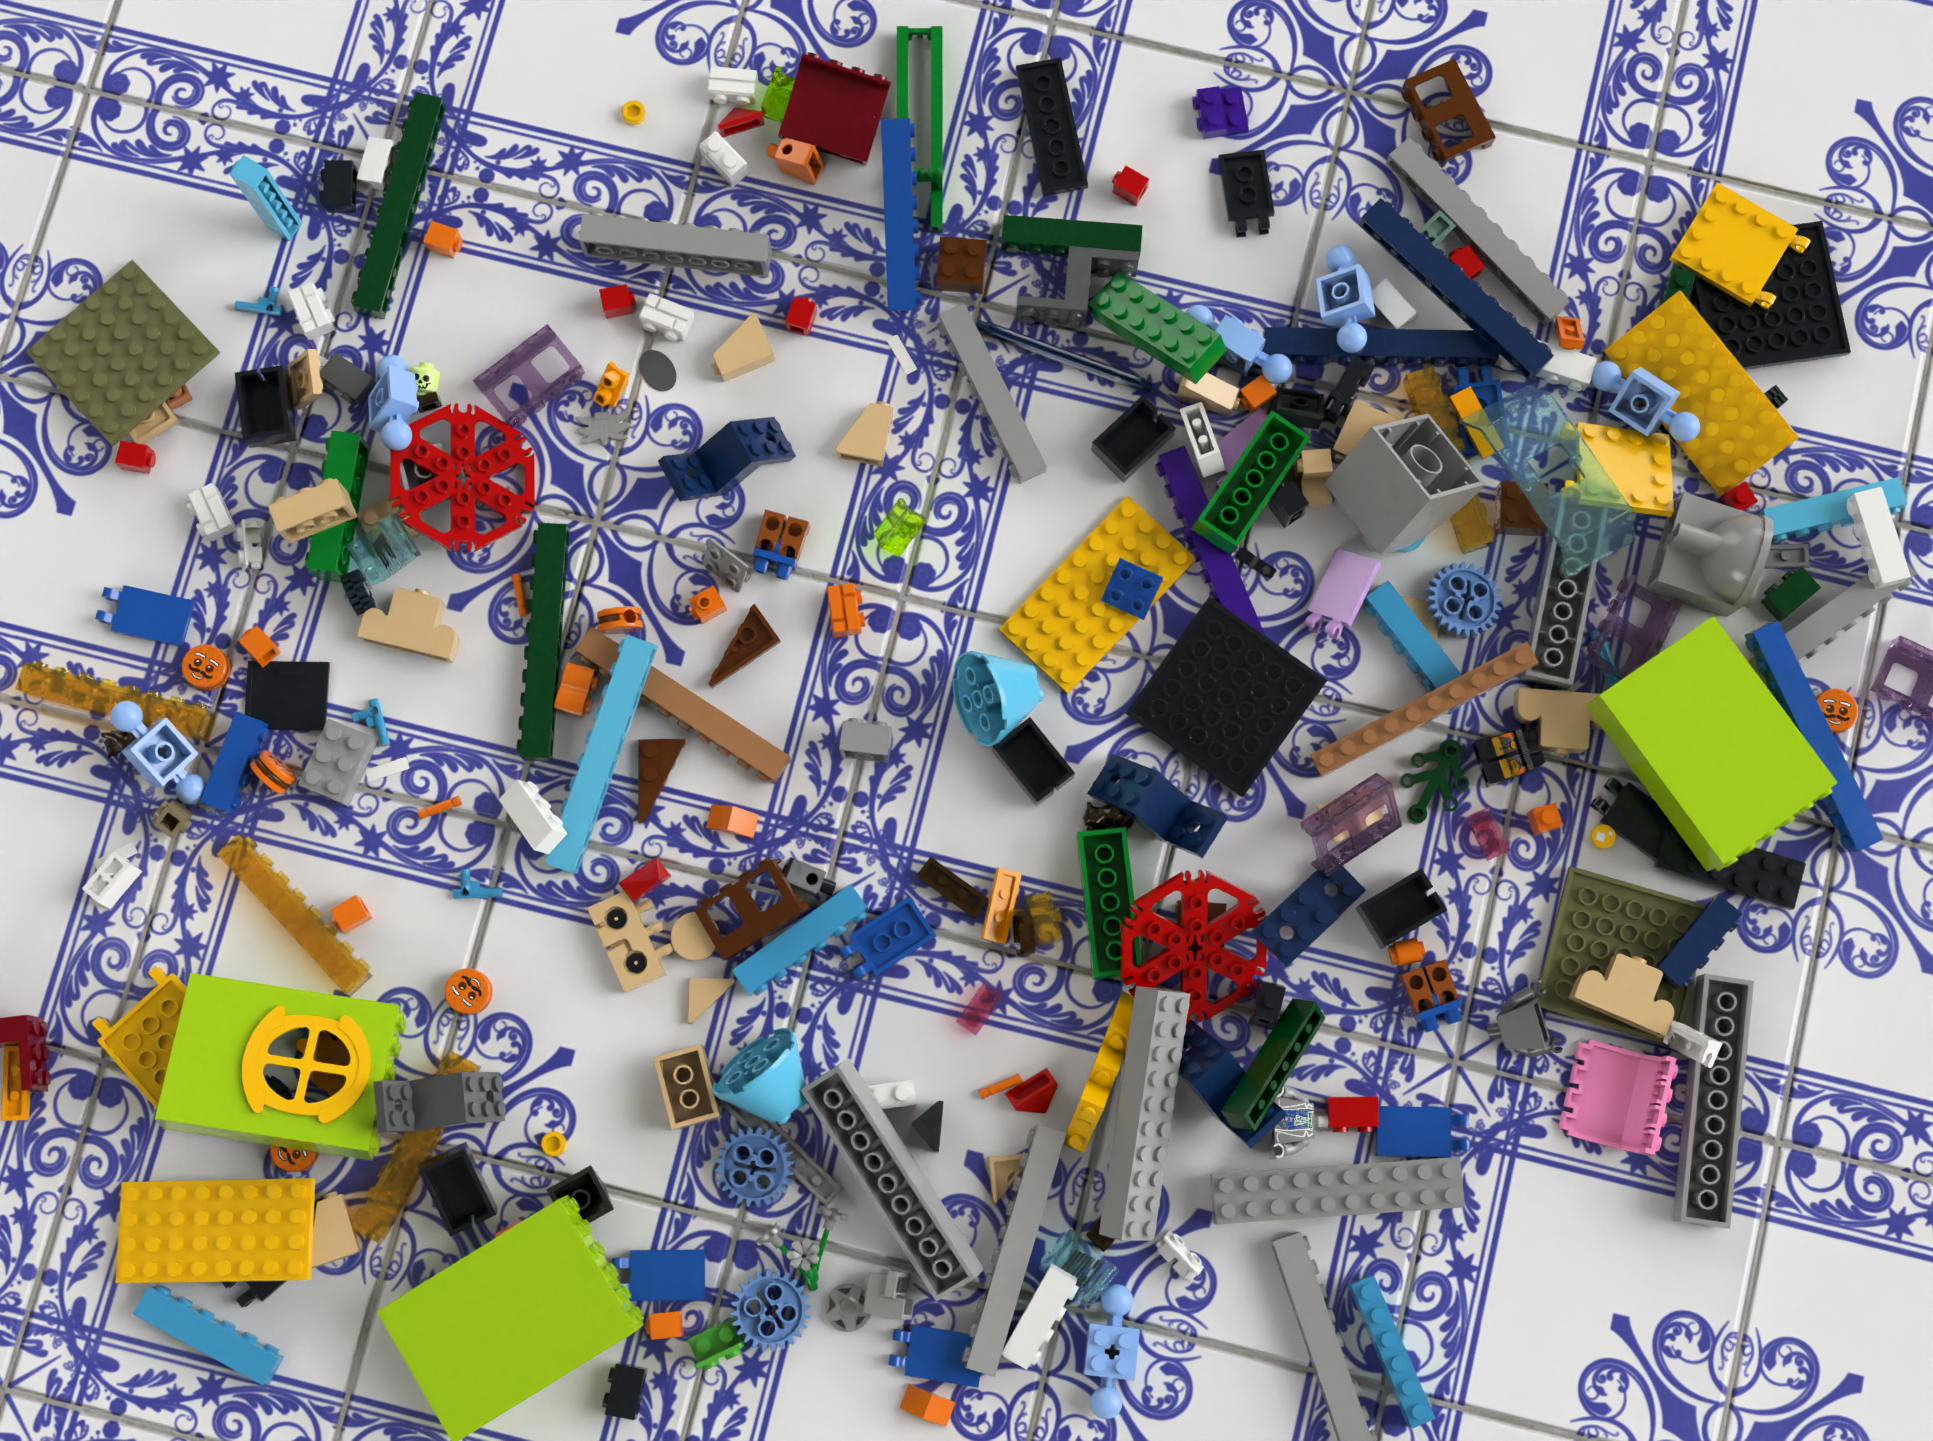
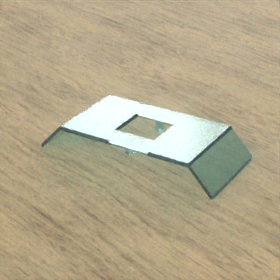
(1585, 518)

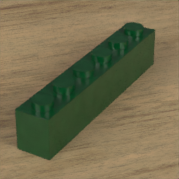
(1056, 235)
(1273, 1064)

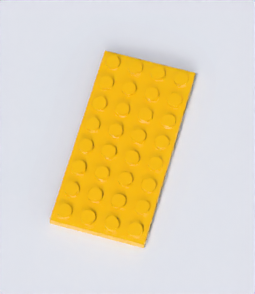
(1735, 417)
(1065, 622)
(216, 1231)

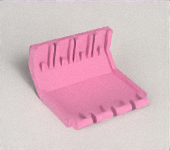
(1618, 1097)

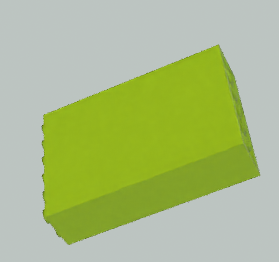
(1712, 746)
(511, 1318)

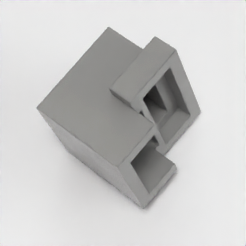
(888, 1295)

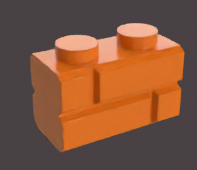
(844, 610)

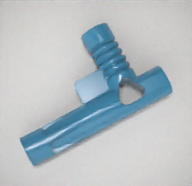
(263, 304)
(374, 720)
(474, 888)

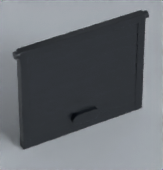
(288, 694)

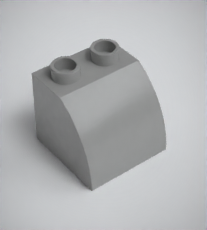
(1402, 483)

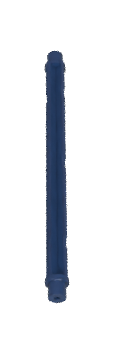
(1064, 356)

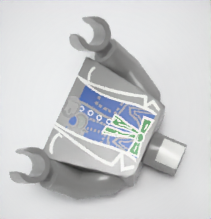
(1298, 1126)

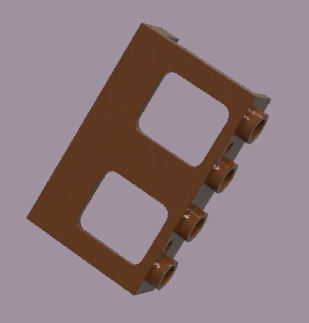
(1461, 104)
(756, 923)

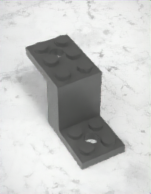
(1074, 306)
(439, 1102)

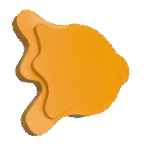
(328, 1052)

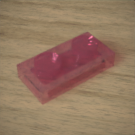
(1488, 834)
(979, 1008)

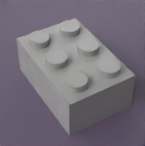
(338, 762)

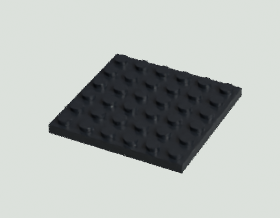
(1800, 323)
(1226, 696)

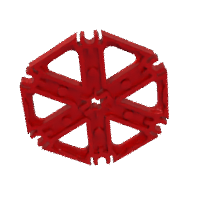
(443, 485)
(1178, 937)

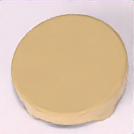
(691, 938)

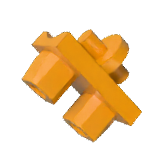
(611, 386)

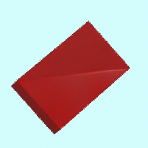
(739, 121)
(644, 879)
(1034, 1094)

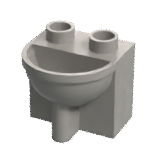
(1711, 555)

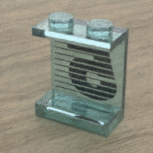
(383, 550)
(1084, 1263)

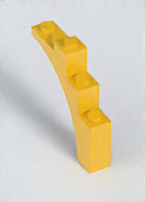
(1101, 1076)

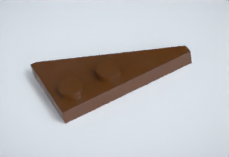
(750, 642)
(655, 763)

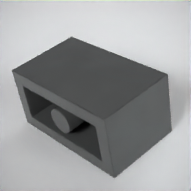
(347, 379)

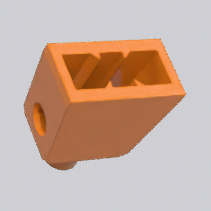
(797, 159)

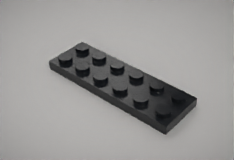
(1051, 127)
(1754, 874)

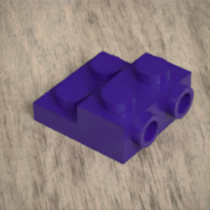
(1220, 112)

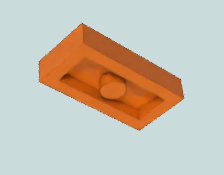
(1569, 333)

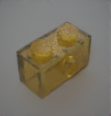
(1045, 918)

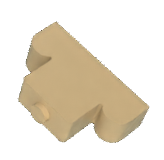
(411, 626)
(1560, 718)
(1626, 994)

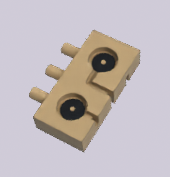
(631, 947)

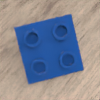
(1132, 588)

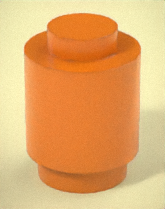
(1406, 952)

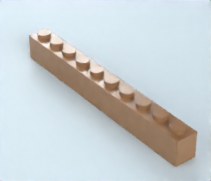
(1424, 709)
(692, 712)

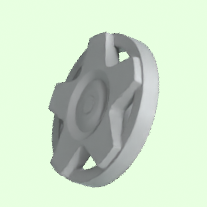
(846, 1308)

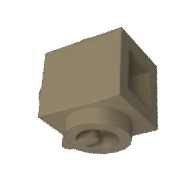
(172, 818)

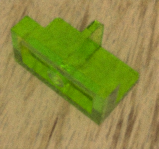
(777, 96)
(898, 528)

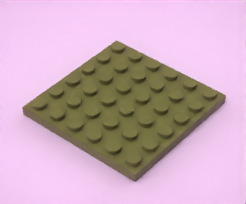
(122, 352)
(1607, 919)

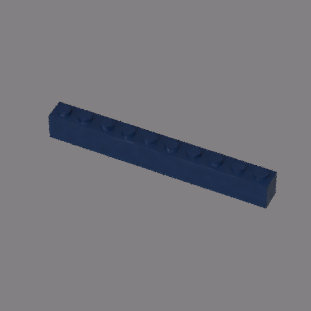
(1455, 289)
(1382, 346)

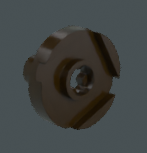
(1022, 925)

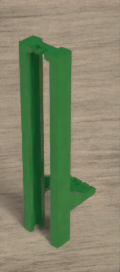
(935, 173)

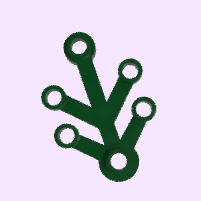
(1436, 778)

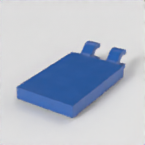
(1486, 391)
(148, 615)
(888, 938)
(1418, 1132)
(665, 1274)
(935, 1355)

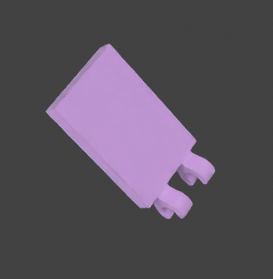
(1238, 439)
(1341, 592)

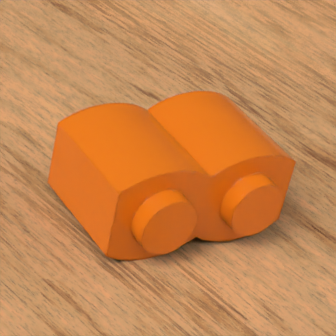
(576, 689)

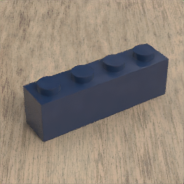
(1698, 941)

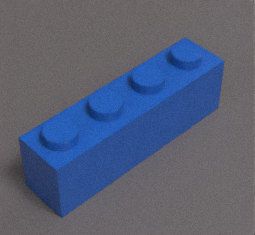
(232, 765)

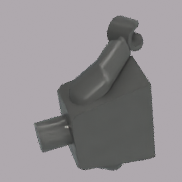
(1523, 1024)

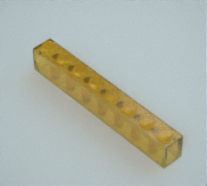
(1427, 398)
(102, 696)
(295, 915)
(402, 1172)

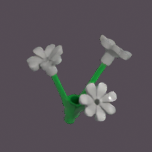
(804, 1256)

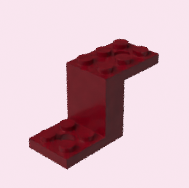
(28, 1034)

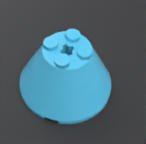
(993, 694)
(765, 1078)

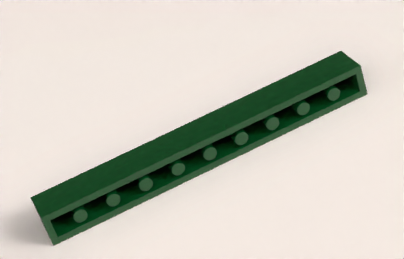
(399, 205)
(544, 642)

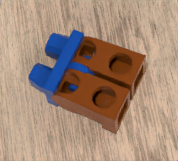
(779, 551)
(1431, 993)

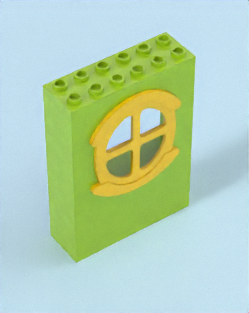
(220, 1055)

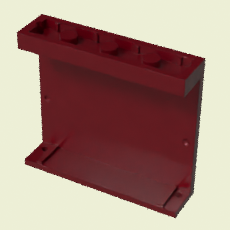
(835, 108)

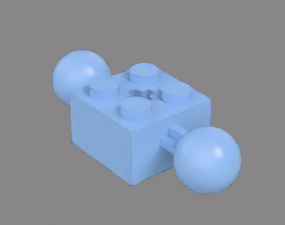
(1345, 298)
(1244, 347)
(1659, 400)
(393, 402)
(144, 756)
(1106, 1400)

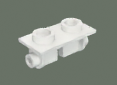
(247, 536)
(1188, 1262)

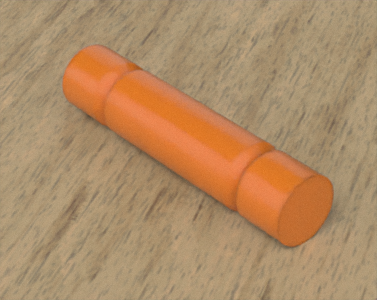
(520, 595)
(439, 807)
(1000, 1086)

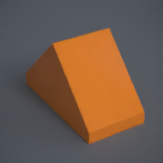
(732, 820)
(927, 1405)

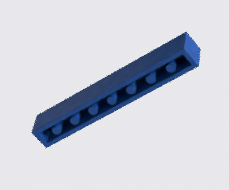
(898, 213)

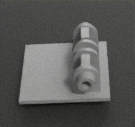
(725, 565)

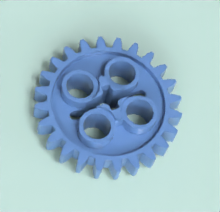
(1443, 593)
(752, 1188)
(751, 1323)

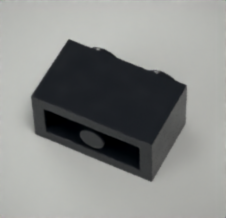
(339, 186)
(1288, 503)
(625, 1391)

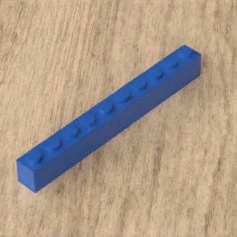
(1793, 693)

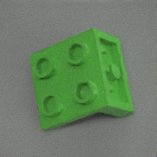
(715, 1344)

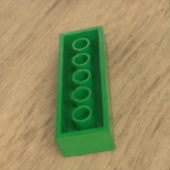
(1157, 327)
(348, 463)
(1251, 483)
(1106, 897)

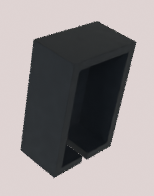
(265, 406)
(1133, 439)
(1033, 761)
(1400, 909)
(457, 1188)

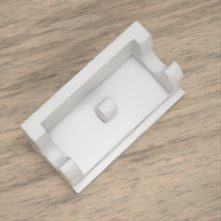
(377, 162)
(1393, 305)
(111, 880)
(1692, 1043)

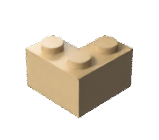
(1312, 471)

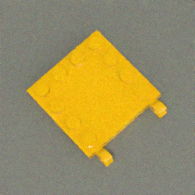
(1736, 245)
(1635, 464)
(146, 1034)

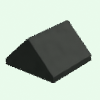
(1300, 407)
(929, 1125)
(588, 1192)

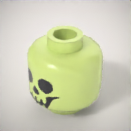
(426, 378)

